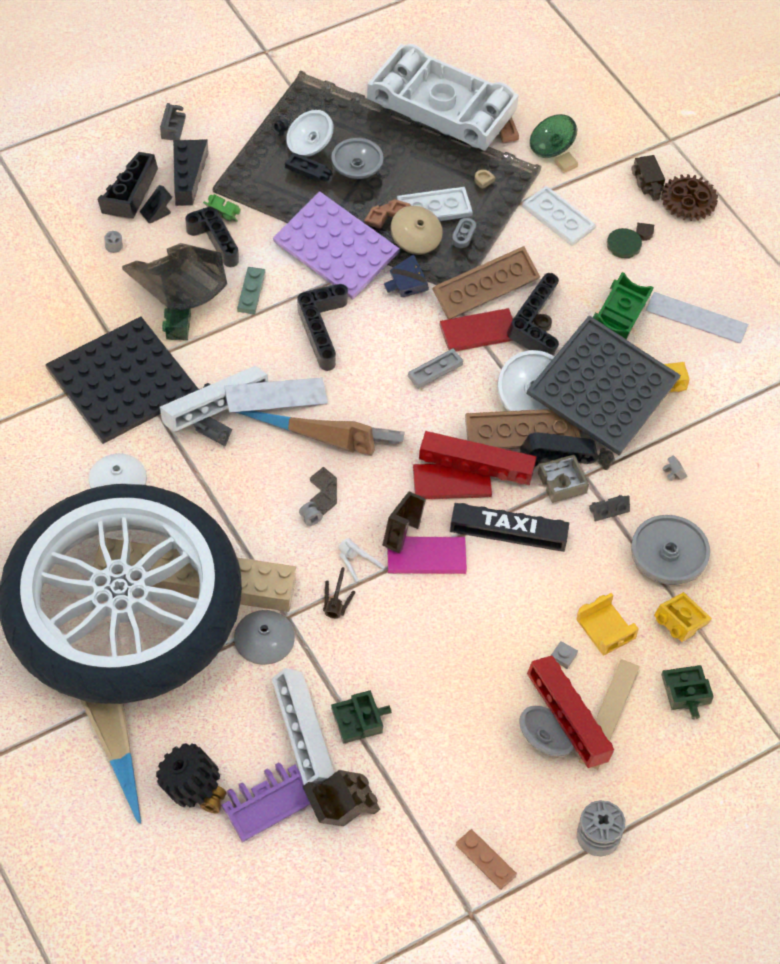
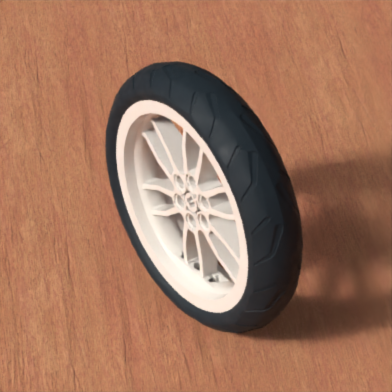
(148, 672)

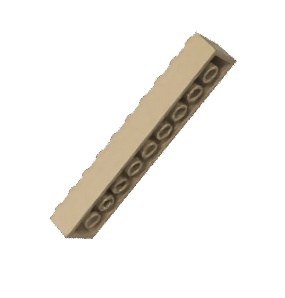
(263, 582)

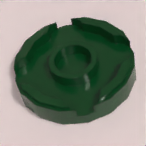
(624, 243)

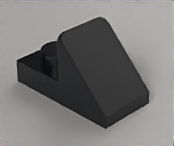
(156, 205)

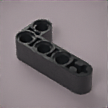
(209, 221)
(559, 446)

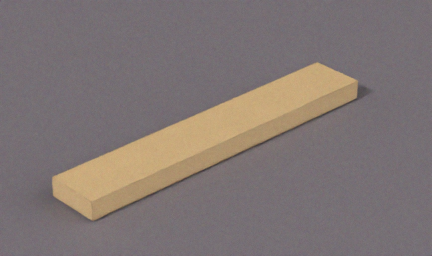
(616, 698)

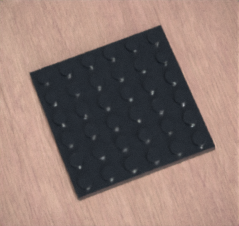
(120, 379)

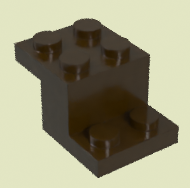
(341, 798)

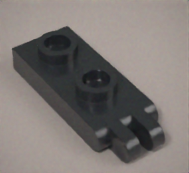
(308, 167)

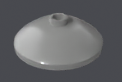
(357, 158)
(262, 646)
(544, 731)

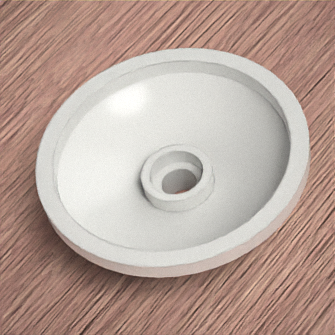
(310, 133)
(130, 471)

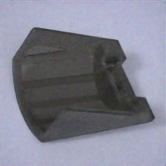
(183, 277)

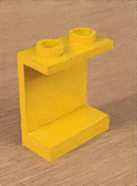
(605, 624)

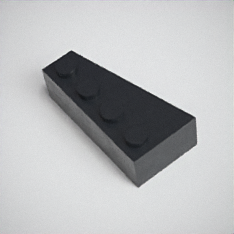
(130, 188)

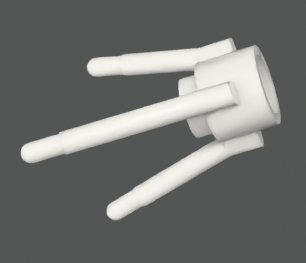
(351, 550)

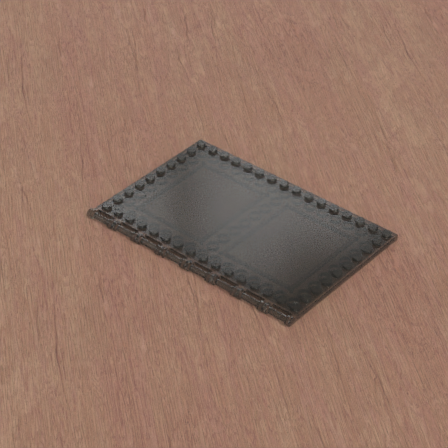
(411, 164)

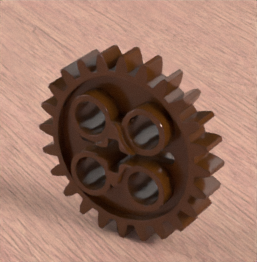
(689, 197)

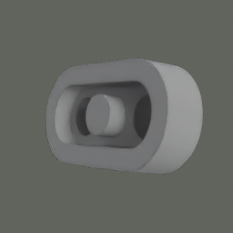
(464, 233)

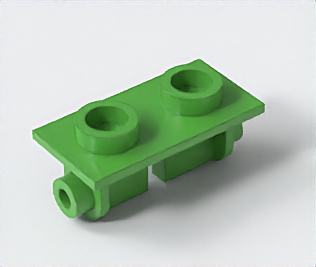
(228, 211)

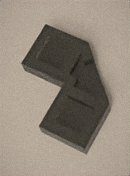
(327, 483)

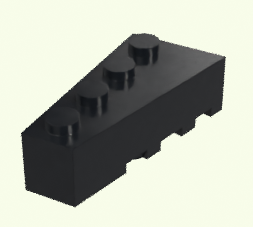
(188, 167)

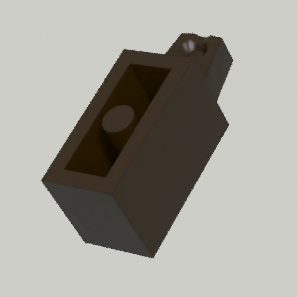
(649, 176)

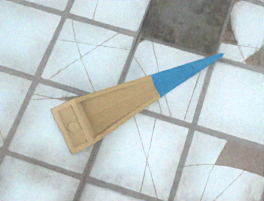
(112, 731)

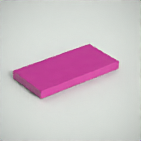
(429, 556)

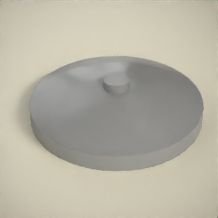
(670, 549)

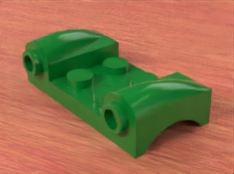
(623, 305)

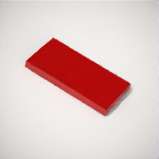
(476, 330)
(443, 482)

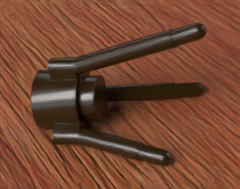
(334, 607)

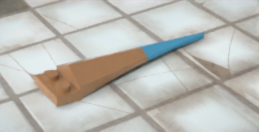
(340, 434)

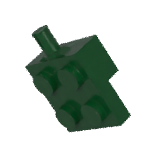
(687, 688)
(359, 717)

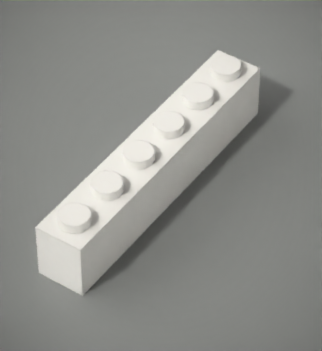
(206, 401)
(302, 726)

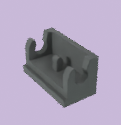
(172, 122)

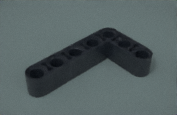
(309, 307)
(521, 328)

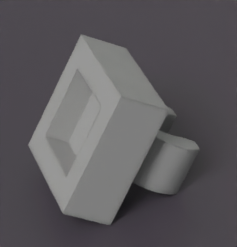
(676, 467)

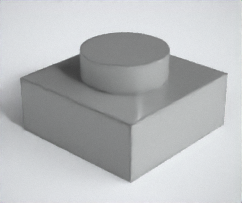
(564, 654)

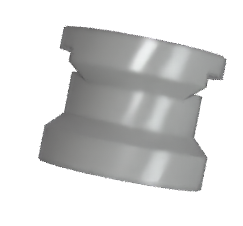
(116, 238)
(311, 514)

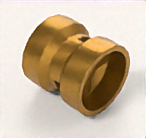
(213, 803)

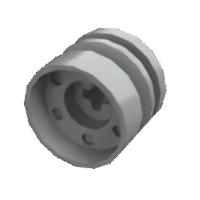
(598, 838)

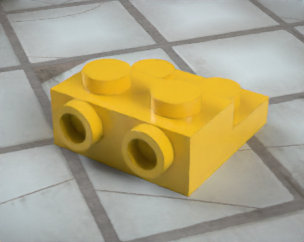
(681, 616)

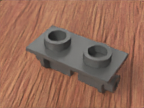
(213, 430)
(610, 508)

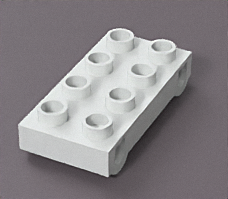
(443, 96)

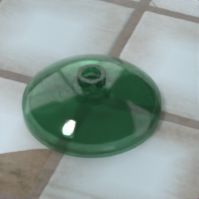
(553, 136)

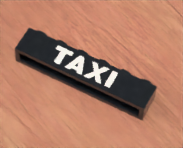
(509, 527)

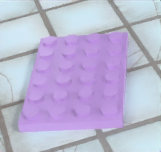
(336, 244)

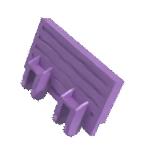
(269, 803)

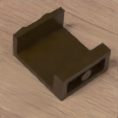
(406, 513)

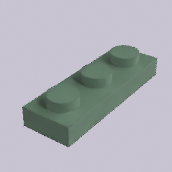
(251, 290)

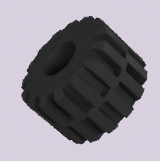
(188, 775)

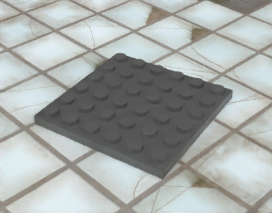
(603, 385)

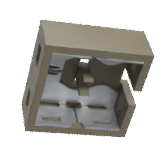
(569, 473)

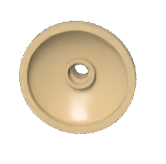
(413, 237)

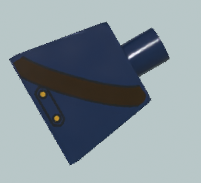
(407, 278)

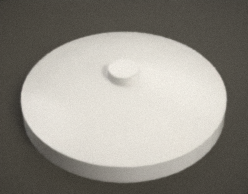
(518, 376)

